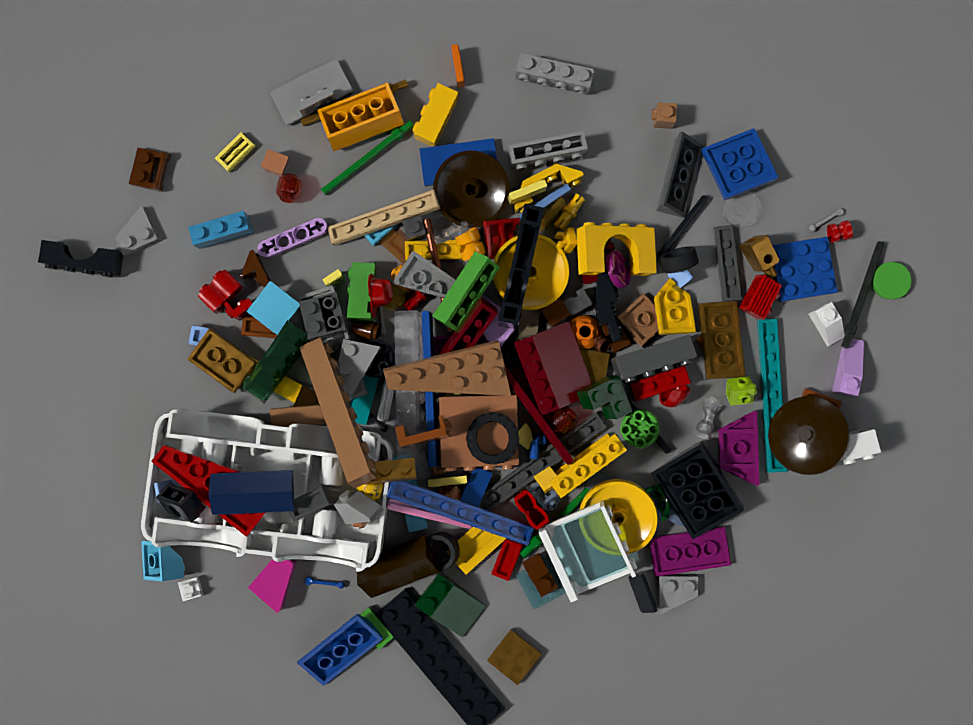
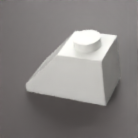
(828, 323)

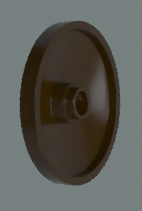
(471, 188)
(809, 435)

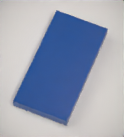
(434, 156)

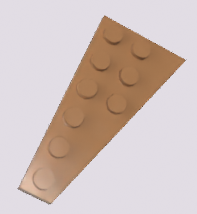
(463, 371)

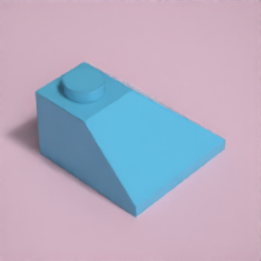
(161, 563)

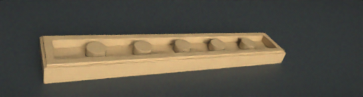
(383, 217)

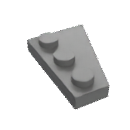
(423, 276)
(354, 363)

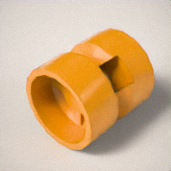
(470, 243)

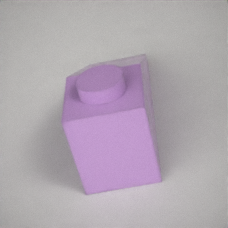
(849, 370)

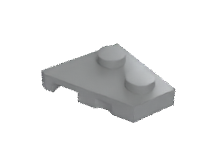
(136, 233)
(675, 591)

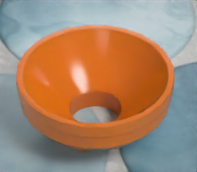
(583, 320)

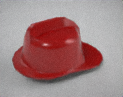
(379, 292)

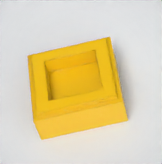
(544, 477)

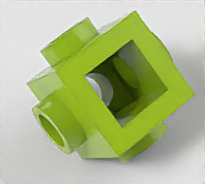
(740, 390)

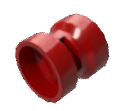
(840, 231)

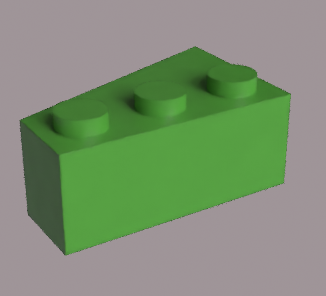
(359, 300)

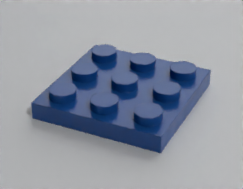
(739, 164)
(804, 269)

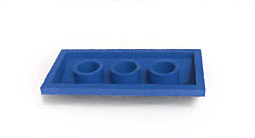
(340, 649)

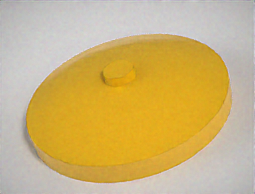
(547, 274)
(631, 508)

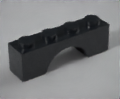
(103, 261)

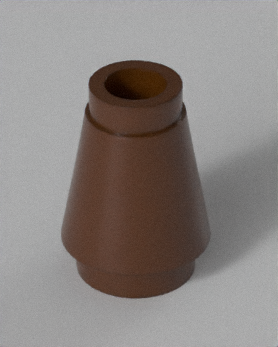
(368, 330)

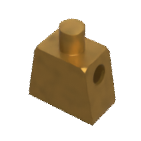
(760, 254)

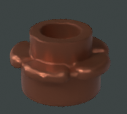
(602, 343)

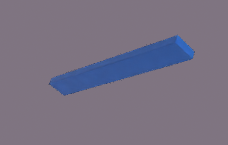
(430, 397)
(460, 511)

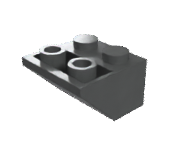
(322, 316)

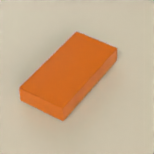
(458, 65)

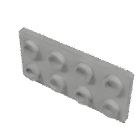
(311, 92)

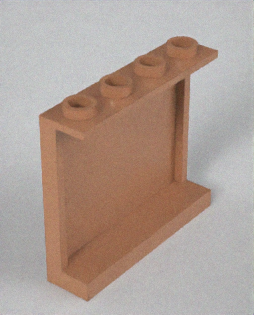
(491, 437)

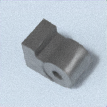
(579, 303)

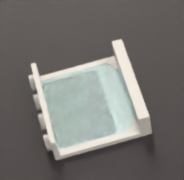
(587, 549)

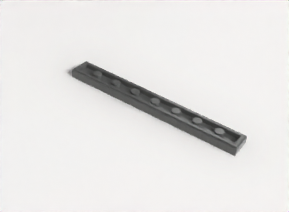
(547, 457)

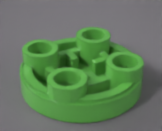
(640, 428)

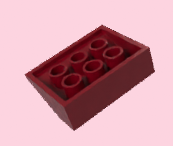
(553, 367)

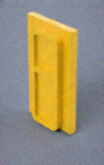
(475, 547)

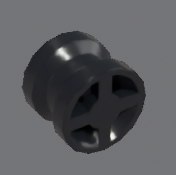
(513, 358)

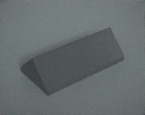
(680, 176)

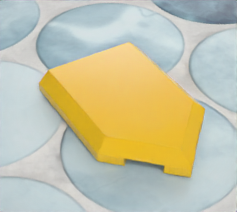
(674, 310)

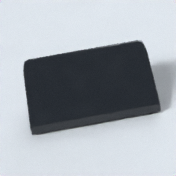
(642, 593)

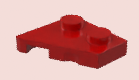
(497, 234)

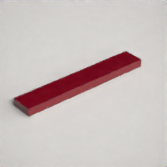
(538, 419)

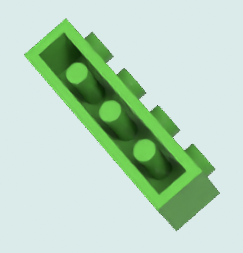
(466, 291)

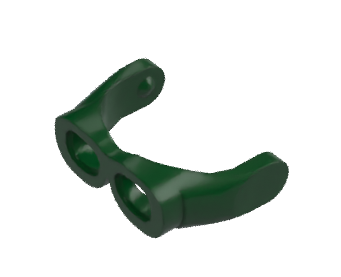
(664, 511)

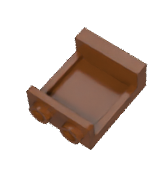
(407, 441)

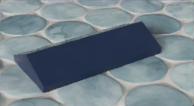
(251, 492)

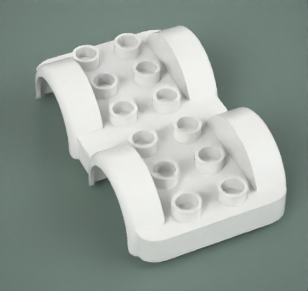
(252, 447)

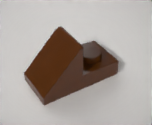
(255, 266)
(539, 575)

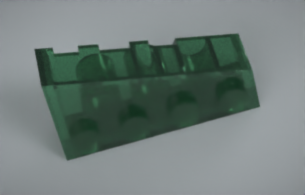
(276, 362)

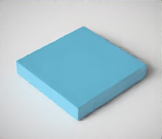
(273, 307)

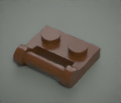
(144, 168)

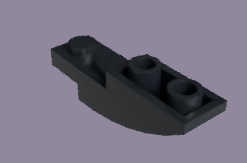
(605, 296)

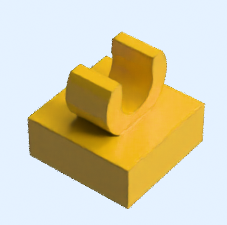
(567, 240)

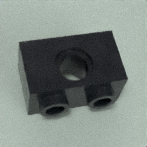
(180, 502)

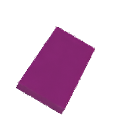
(683, 554)

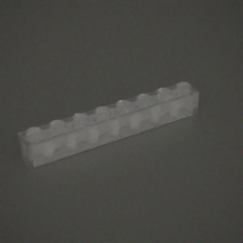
(409, 403)

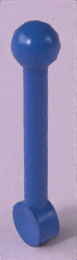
(308, 581)

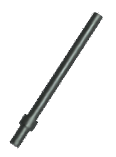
(851, 328)

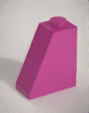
(274, 583)

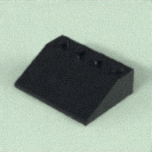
(697, 490)

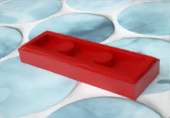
(660, 383)

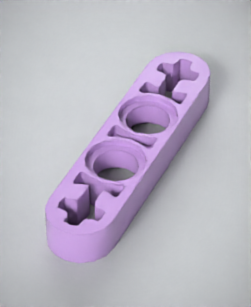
(291, 234)

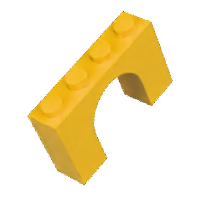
(637, 239)

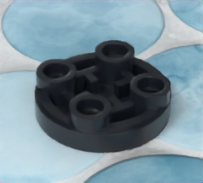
(383, 359)

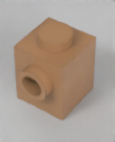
(664, 115)

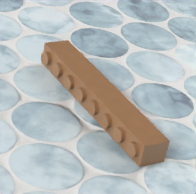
(338, 414)

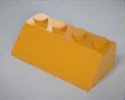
(360, 117)

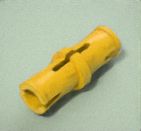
(569, 212)

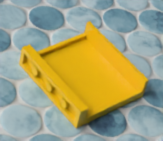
(586, 464)

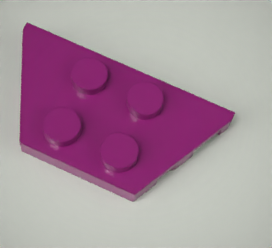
(739, 448)

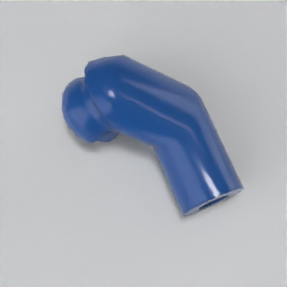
(535, 445)

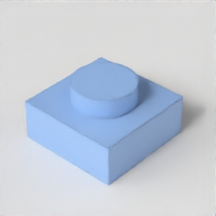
(196, 334)

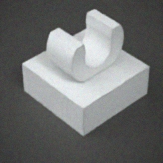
(190, 588)

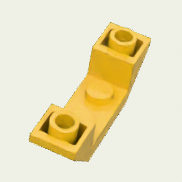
(568, 176)

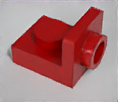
(240, 310)

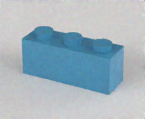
(220, 230)

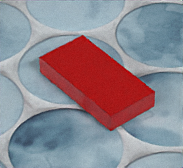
(506, 559)

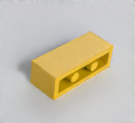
(435, 115)

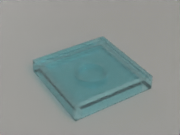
(531, 591)

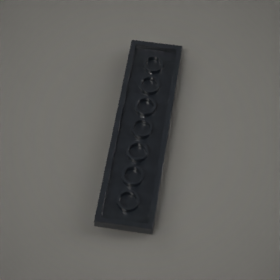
(439, 660)

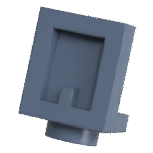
(548, 500)

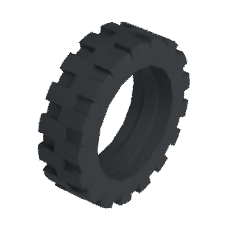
(511, 447)

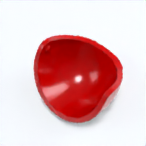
(674, 397)

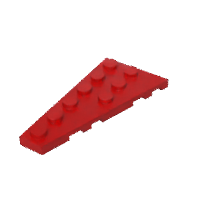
(194, 474)

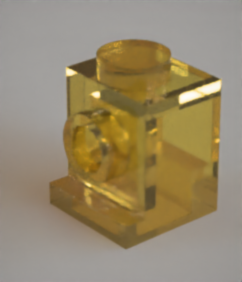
(398, 297)

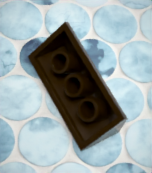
(398, 567)

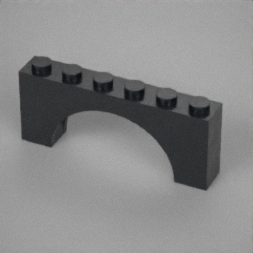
(520, 266)

